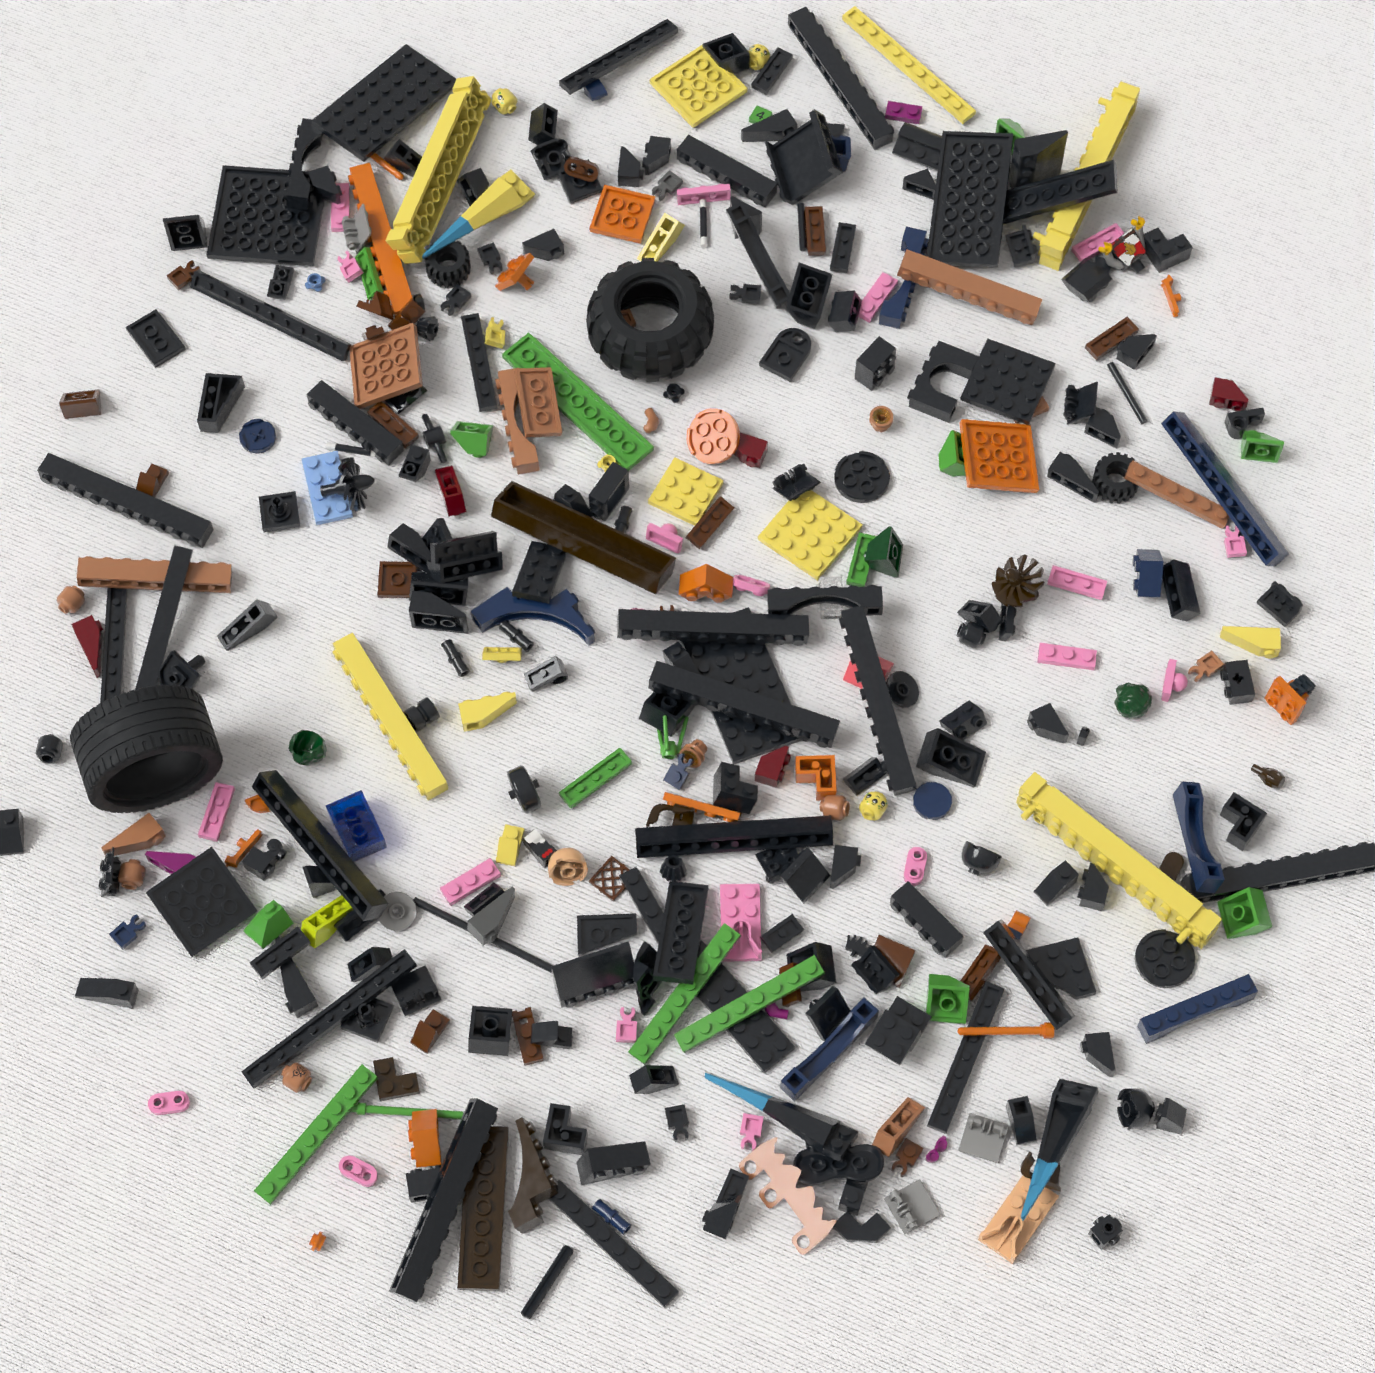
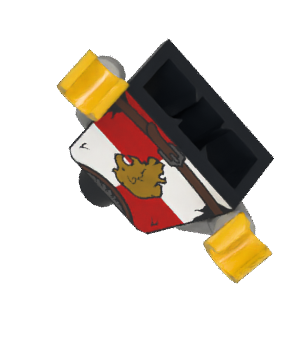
(1127, 248)

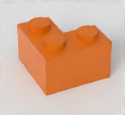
(706, 582)
(817, 770)
(425, 1137)

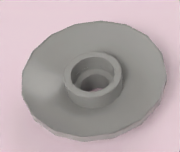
(406, 913)

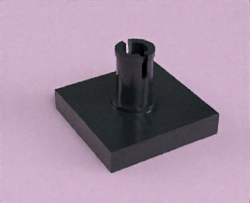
(827, 1012)

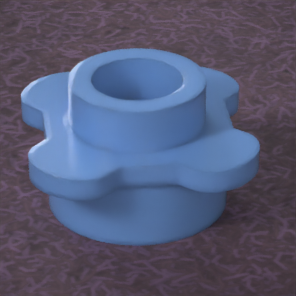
(314, 277)

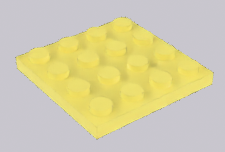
(697, 86)
(810, 533)

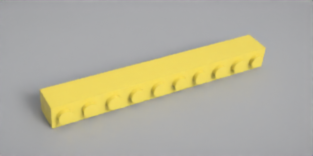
(390, 716)

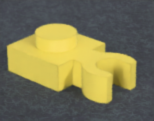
(494, 335)

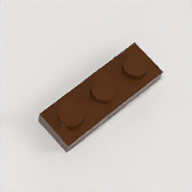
(815, 231)
(1111, 338)
(393, 423)
(709, 522)
(980, 970)

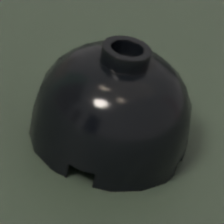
(979, 859)
(1135, 1108)

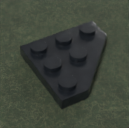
(1065, 967)

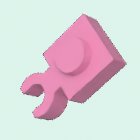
(350, 267)
(1234, 544)
(627, 1029)
(751, 1128)

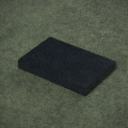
(155, 338)

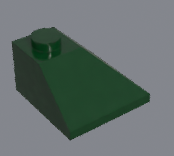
(885, 553)

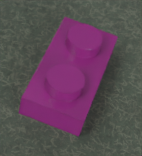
(903, 112)

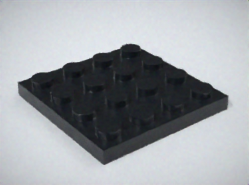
(1008, 381)
(201, 901)

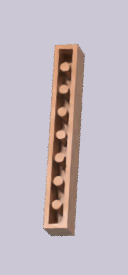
(969, 287)
(151, 574)

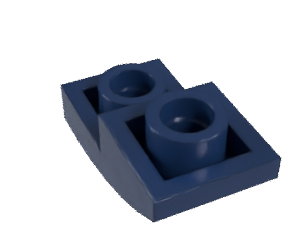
(595, 90)

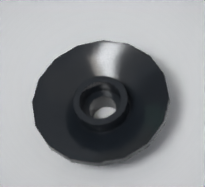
(906, 685)

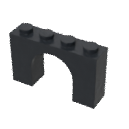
(943, 359)

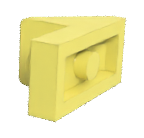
(509, 845)

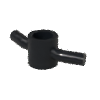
(434, 438)

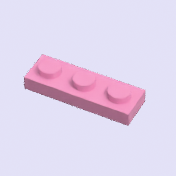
(709, 193)
(340, 210)
(1089, 247)
(877, 294)
(1077, 582)
(1067, 656)
(216, 811)
(470, 881)

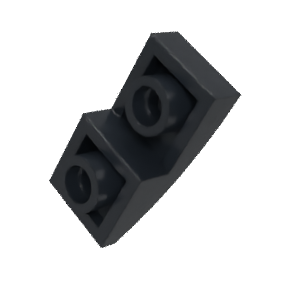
(281, 282)

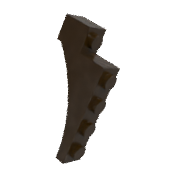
(535, 1181)

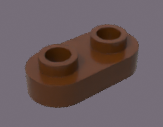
(581, 170)

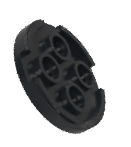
(862, 477)
(1163, 959)

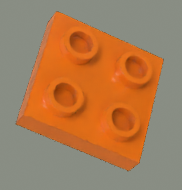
(515, 273)

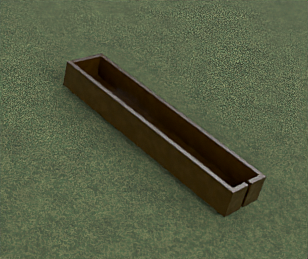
(583, 537)

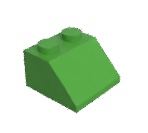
(1244, 913)

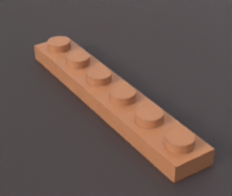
(1176, 494)

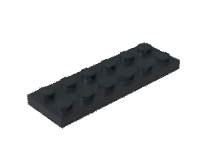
(681, 933)

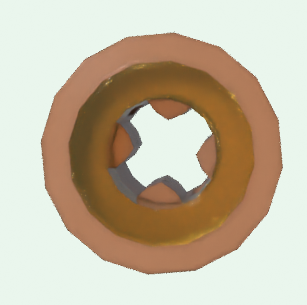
(881, 418)
(694, 752)

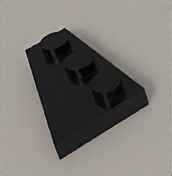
(603, 930)

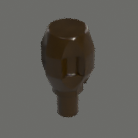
(1269, 776)

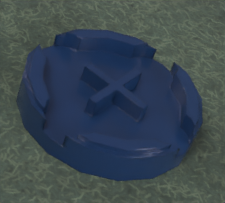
(257, 436)
(932, 801)

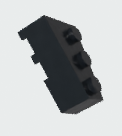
(217, 400)
(612, 1162)

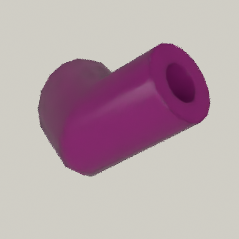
(773, 1011)

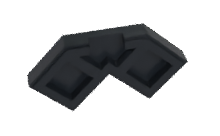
(869, 1232)

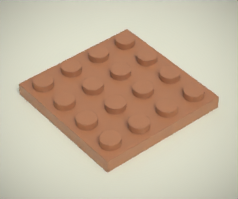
(386, 366)

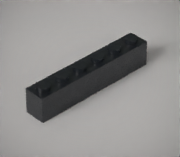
(726, 171)
(354, 422)
(1029, 974)

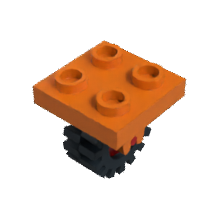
(1289, 697)

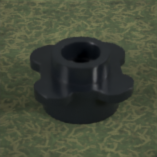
(674, 388)

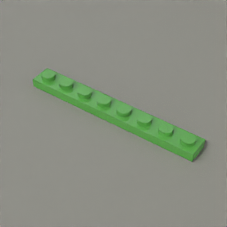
(684, 995)
(749, 1004)
(316, 1134)

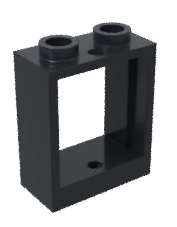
(609, 491)

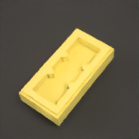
(502, 654)

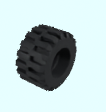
(451, 274)
(1109, 489)

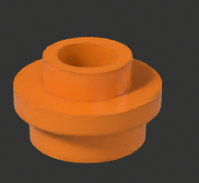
(317, 1241)

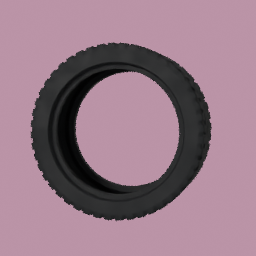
(146, 749)

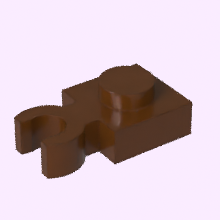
(182, 276)
(908, 1155)

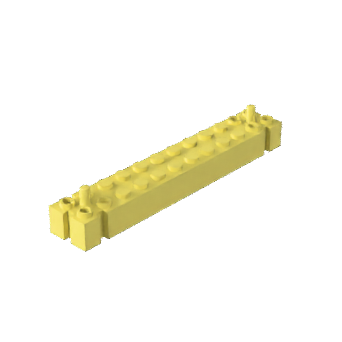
(1099, 150)
(438, 170)
(1118, 861)

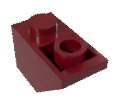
(1227, 395)
(771, 767)

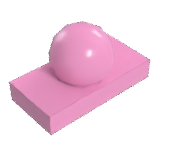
(665, 536)
(1173, 681)

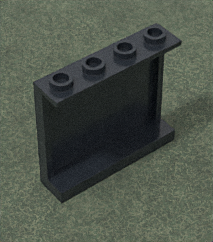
(804, 159)

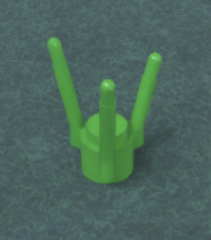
(668, 748)

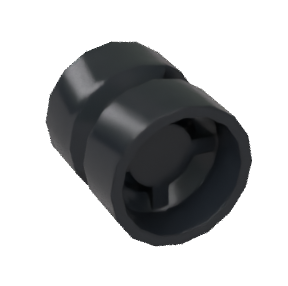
(421, 714)

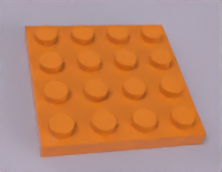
(999, 456)

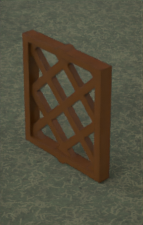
(602, 889)

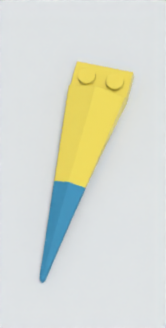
(498, 200)

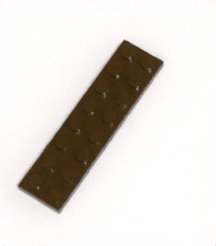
(484, 1217)

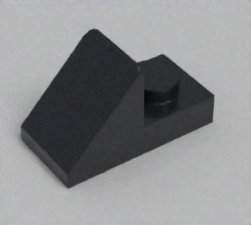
(551, 1035)

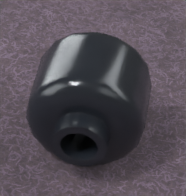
(971, 634)
(49, 748)

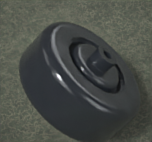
(524, 789)

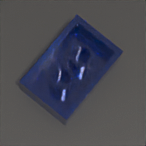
(356, 826)

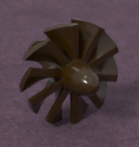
(1015, 586)

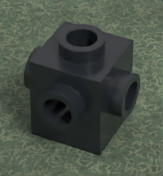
(1106, 1231)

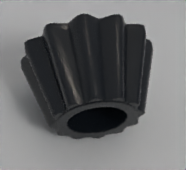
(428, 327)
(673, 868)

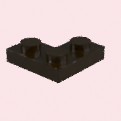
(393, 1086)

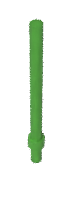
(363, 1108)

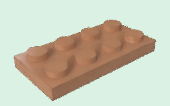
(538, 402)

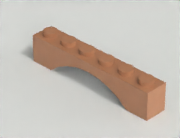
(524, 452)

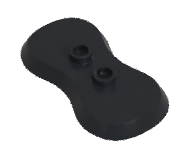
(859, 1164)

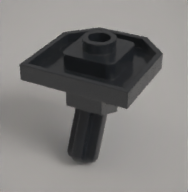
(180, 672)

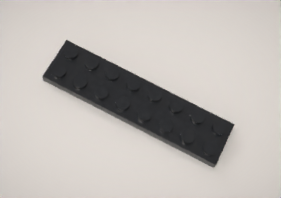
(1061, 191)
(757, 1033)

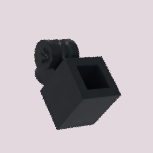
(263, 863)

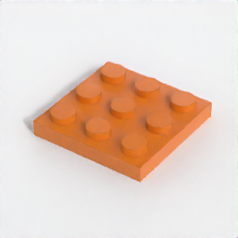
(622, 214)

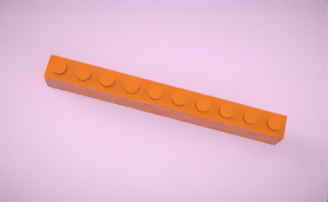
(387, 259)

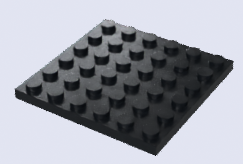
(256, 224)

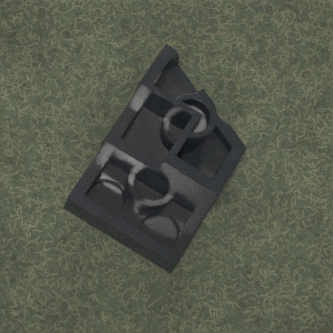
(643, 977)

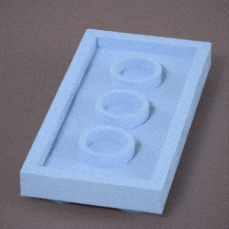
(320, 471)

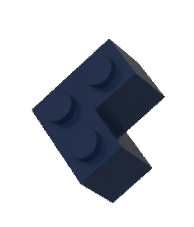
(1149, 572)

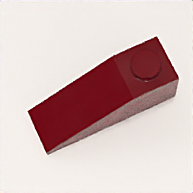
(751, 450)
(450, 491)
(91, 641)

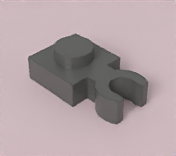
(668, 183)

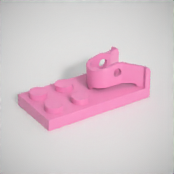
(742, 913)

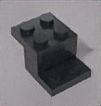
(898, 1030)

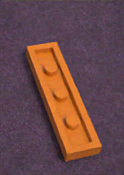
(710, 810)

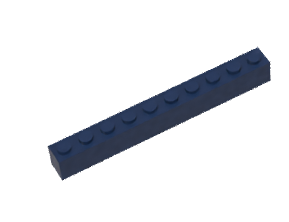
(1225, 489)

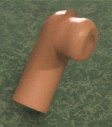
(652, 422)

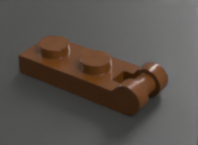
(530, 1052)

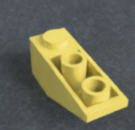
(481, 712)

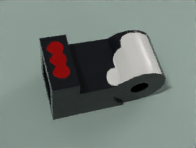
(538, 847)

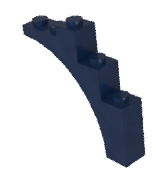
(560, 610)

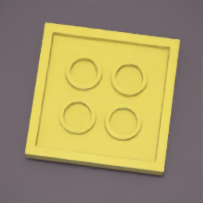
(685, 491)

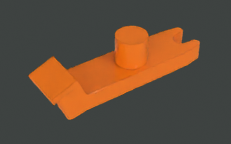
(1171, 298)
(245, 847)

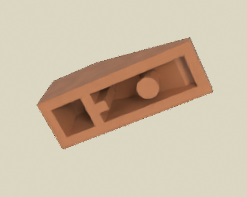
(137, 837)
(897, 1126)

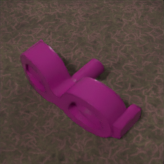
(941, 1146)

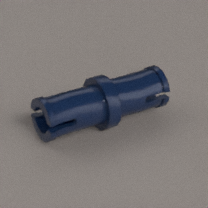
(611, 1216)

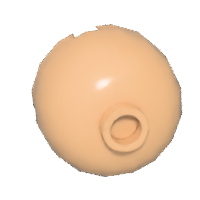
(567, 866)

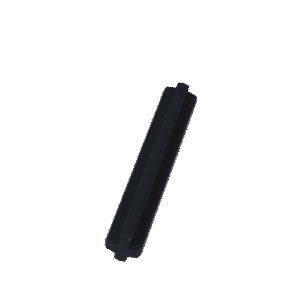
(546, 1282)

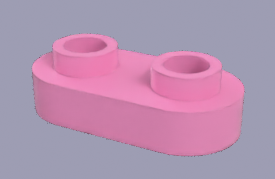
(747, 583)
(915, 865)
(168, 1103)
(359, 1170)

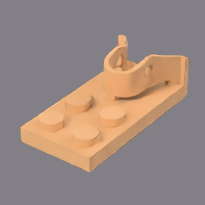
(1006, 1231)

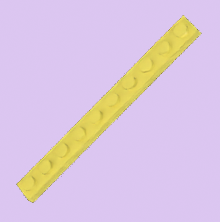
(909, 65)

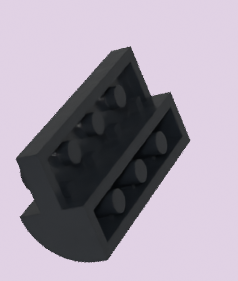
(918, 145)
(465, 557)

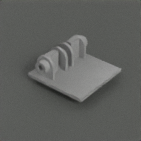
(356, 229)
(983, 1137)
(911, 1206)

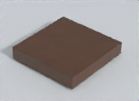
(395, 579)

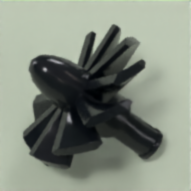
(350, 484)

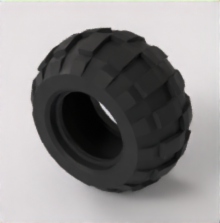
(650, 352)

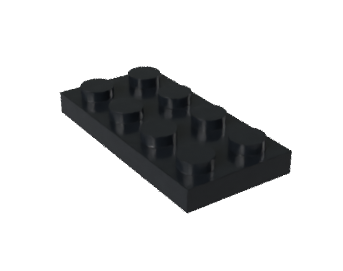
(539, 572)

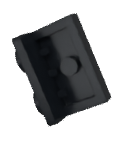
(1021, 248)
(1280, 604)
(964, 720)
(875, 970)

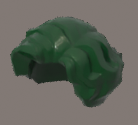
(1132, 700)
(307, 747)

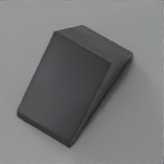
(920, 183)

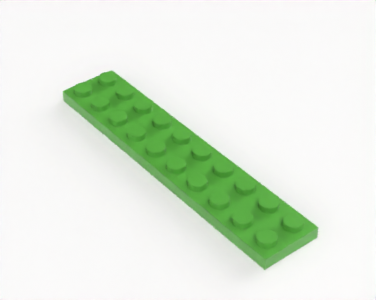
(582, 404)

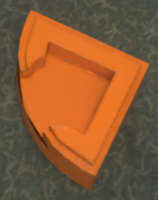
(257, 804)

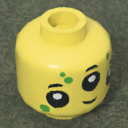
(758, 56)
(504, 101)
(873, 806)

